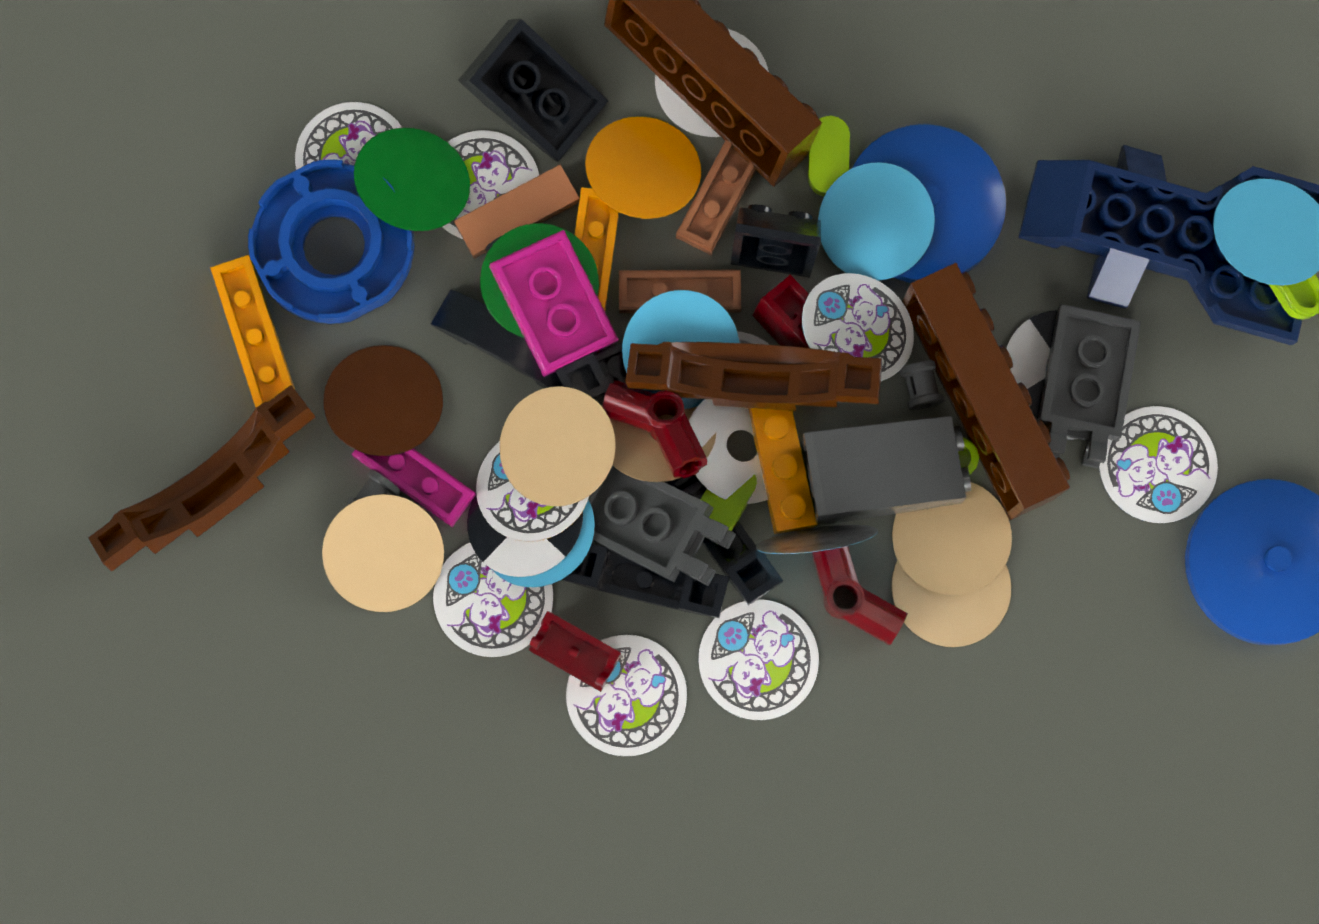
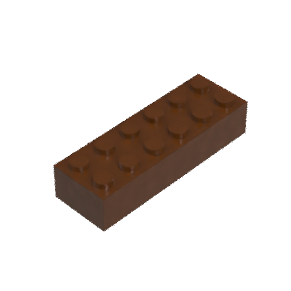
(718, 81)
(985, 392)

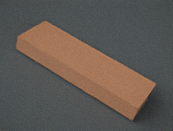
(716, 200)
(524, 205)
(641, 285)

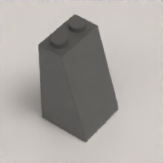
(884, 469)

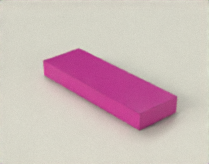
(422, 482)

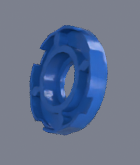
(278, 243)

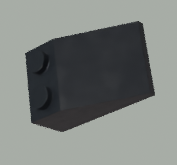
(533, 89)
(776, 240)

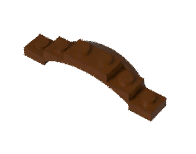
(755, 374)
(210, 489)

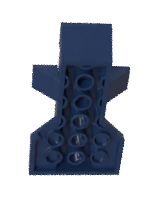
(1141, 224)

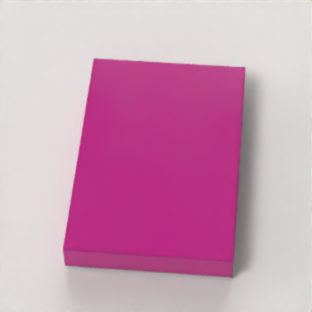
(553, 302)

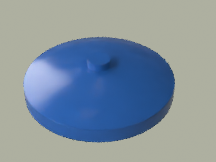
(962, 188)
(1258, 562)

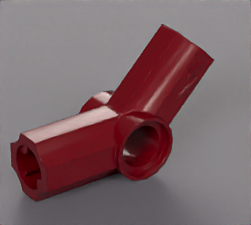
(673, 435)
(869, 611)

